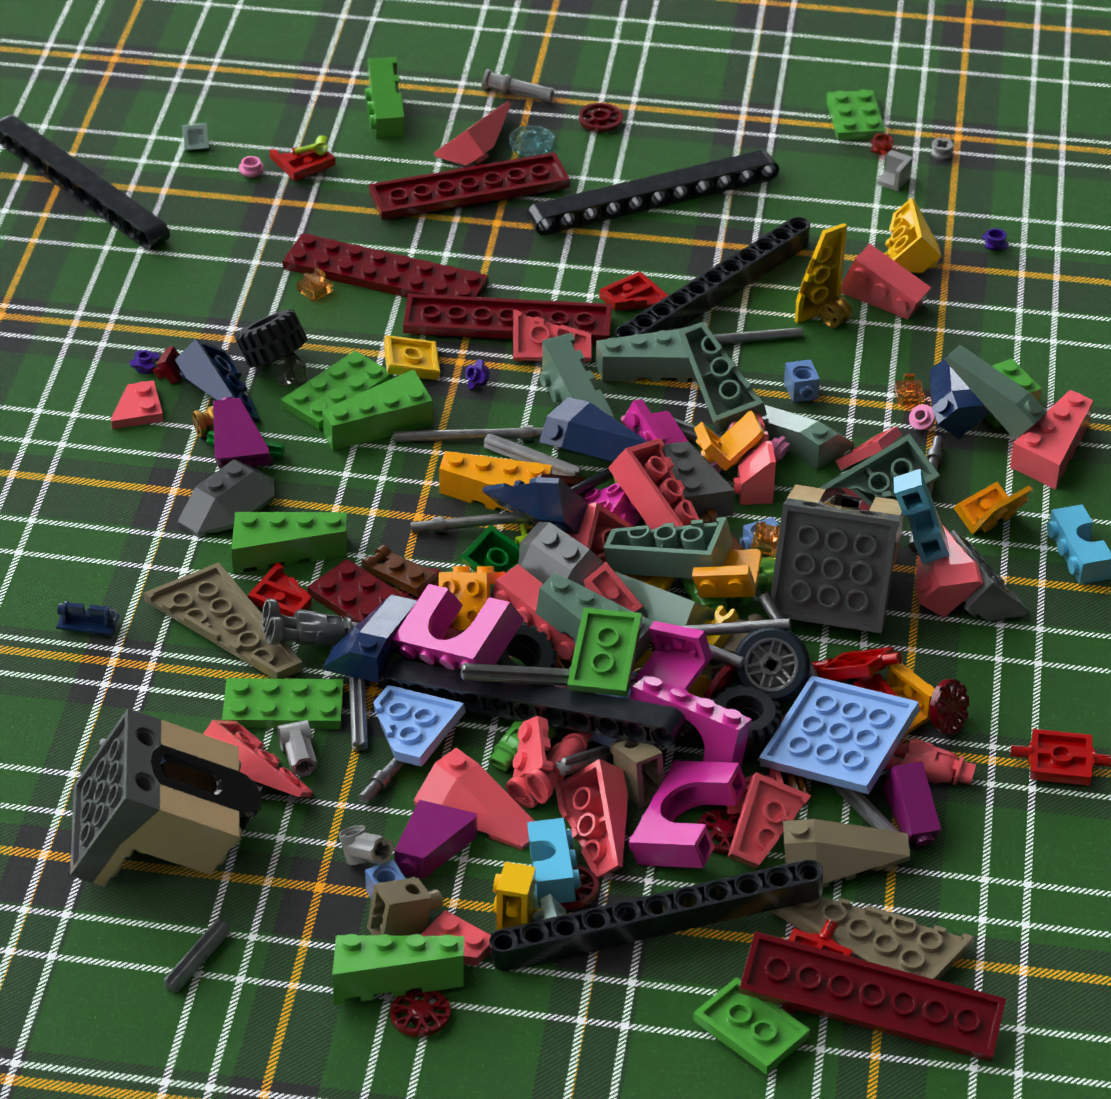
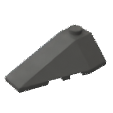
(992, 597)

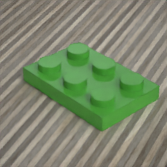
(855, 114)
(605, 651)
(751, 1027)

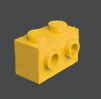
(514, 895)

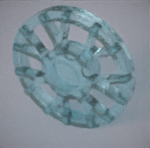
(531, 140)

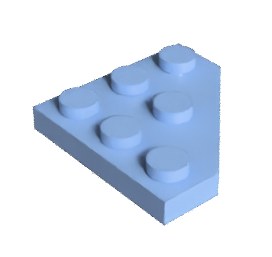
(415, 722)

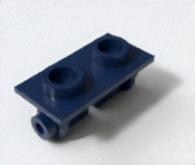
(94, 620)

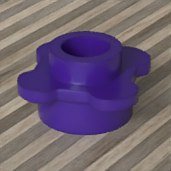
(995, 239)
(144, 361)
(477, 374)

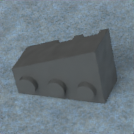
(701, 481)

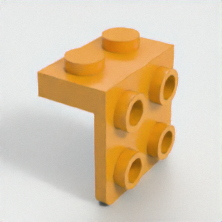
(730, 447)
(990, 505)
(734, 579)
(470, 589)
(910, 686)

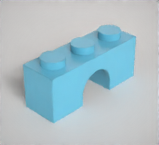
(924, 520)
(1072, 533)
(553, 860)

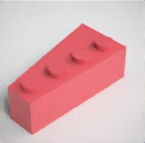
(1052, 440)
(651, 485)
(522, 592)

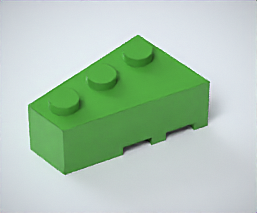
(384, 98)

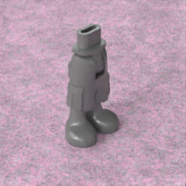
(304, 627)

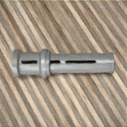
(507, 85)

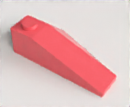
(596, 810)

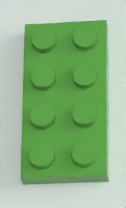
(335, 384)
(284, 701)

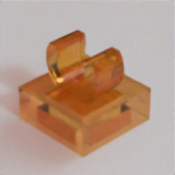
(314, 285)
(909, 391)
(765, 538)

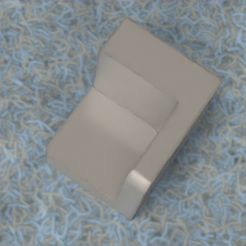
(897, 171)

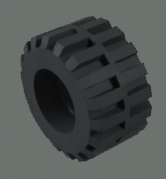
(271, 338)
(530, 648)
(757, 706)

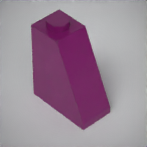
(237, 435)
(912, 803)
(433, 838)

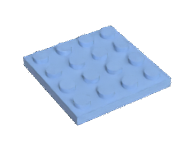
(839, 734)

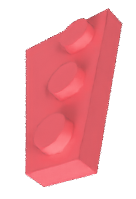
(530, 333)
(762, 818)

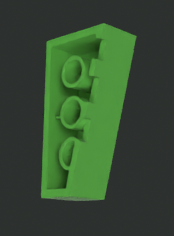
(378, 412)
(287, 538)
(395, 964)

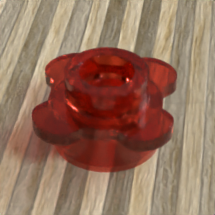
(881, 144)

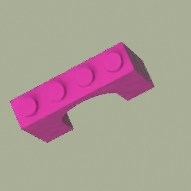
(481, 643)
(721, 728)
(685, 786)

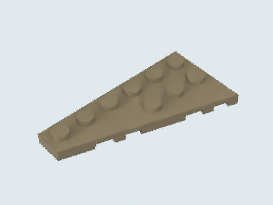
(223, 613)
(882, 936)

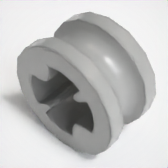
(942, 148)

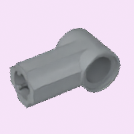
(297, 742)
(364, 847)

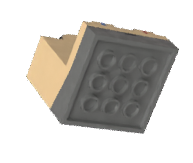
(836, 557)
(160, 795)

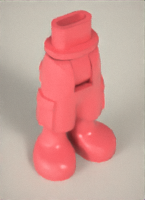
(939, 764)
(538, 786)

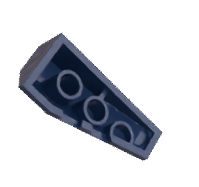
(587, 431)
(370, 645)

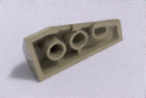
(843, 847)

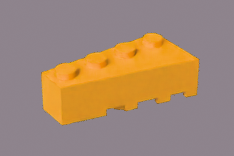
(467, 474)

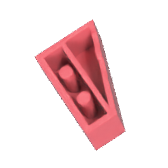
(884, 284)

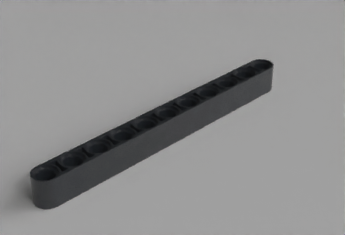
(82, 183)
(652, 192)
(722, 280)
(563, 708)
(656, 915)

